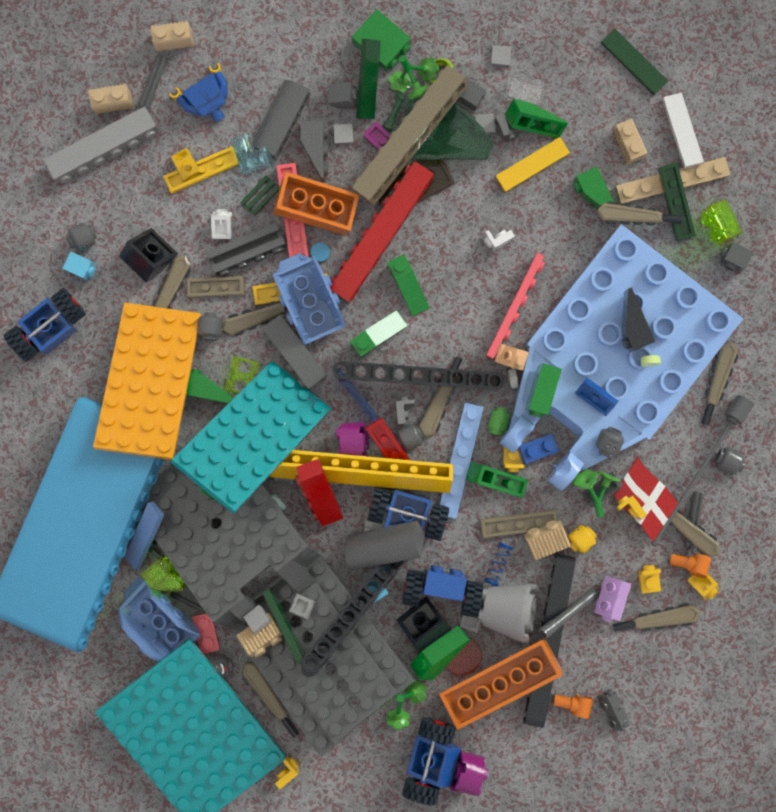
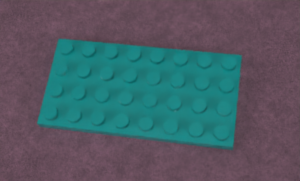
(251, 437)

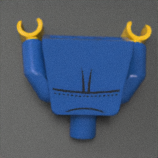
(205, 95)

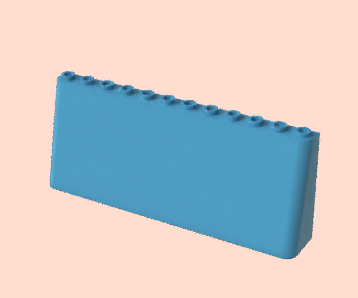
(75, 534)

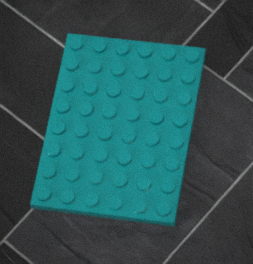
(191, 732)

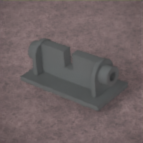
(613, 488)
(616, 718)

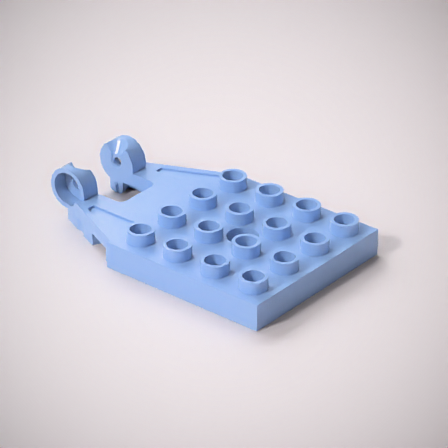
(586, 342)

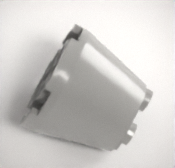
(510, 610)

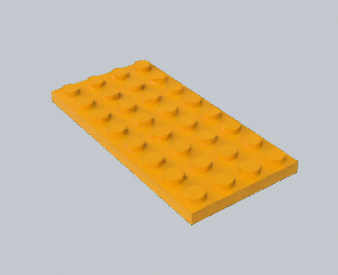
(147, 382)

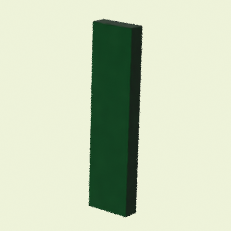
(634, 62)
(368, 79)
(676, 200)
(284, 626)

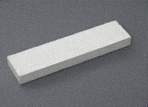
(682, 130)

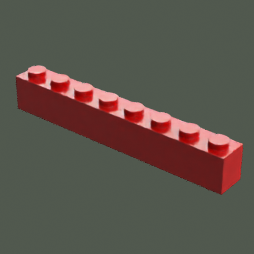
(382, 232)

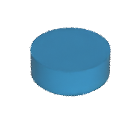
(320, 251)

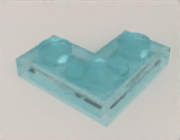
(248, 159)

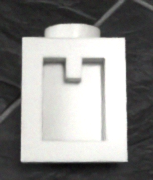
(221, 224)
(501, 239)

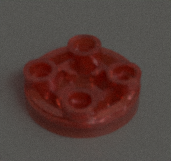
(466, 660)

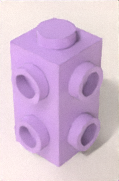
(612, 599)

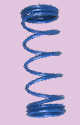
(494, 582)

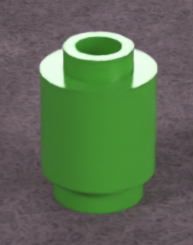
(499, 421)

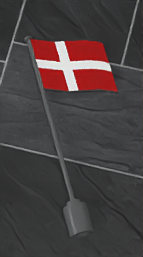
(654, 496)

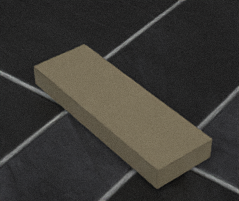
(215, 286)

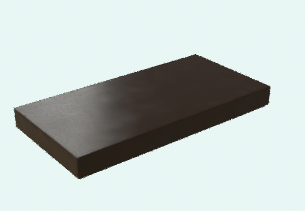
(441, 180)

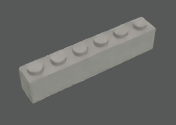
(101, 145)

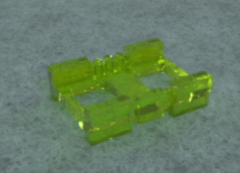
(236, 374)

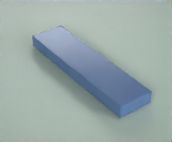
(144, 535)

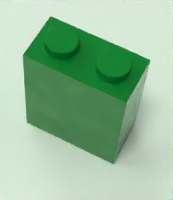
(393, 39)
(543, 390)

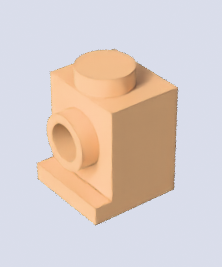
(511, 356)

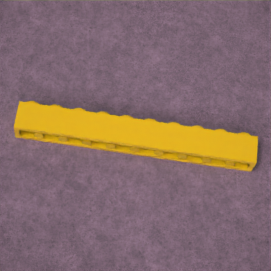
(372, 471)

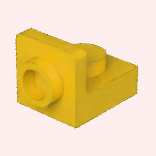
(185, 163)
(512, 460)
(635, 509)
(649, 579)
(705, 587)
(285, 775)

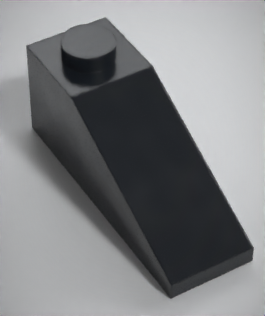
(635, 328)

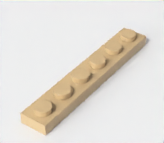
(690, 176)

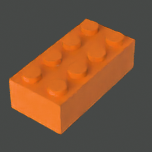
(316, 204)

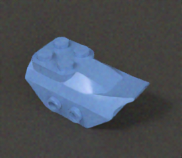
(308, 298)
(154, 621)

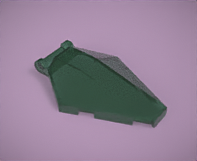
(454, 138)

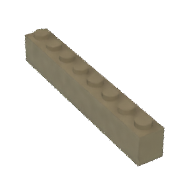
(410, 135)

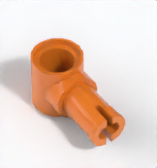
(697, 564)
(577, 705)

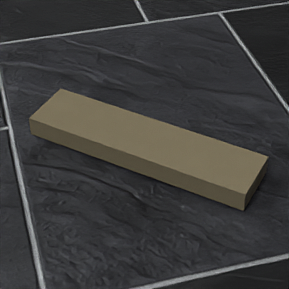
(515, 523)

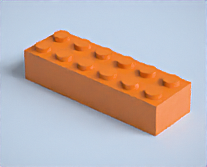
(501, 683)

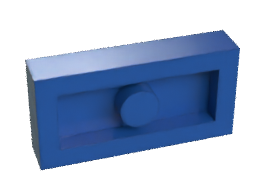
(596, 396)
(538, 448)

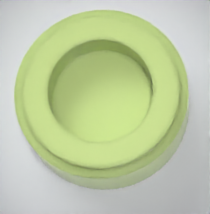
(650, 361)

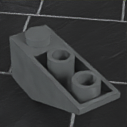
(312, 139)

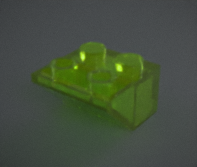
(721, 222)
(163, 576)

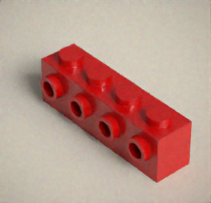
(319, 492)

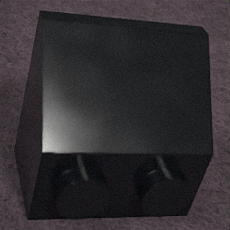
(147, 254)
(423, 624)

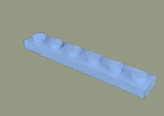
(462, 456)

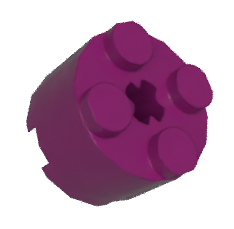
(353, 439)
(469, 774)

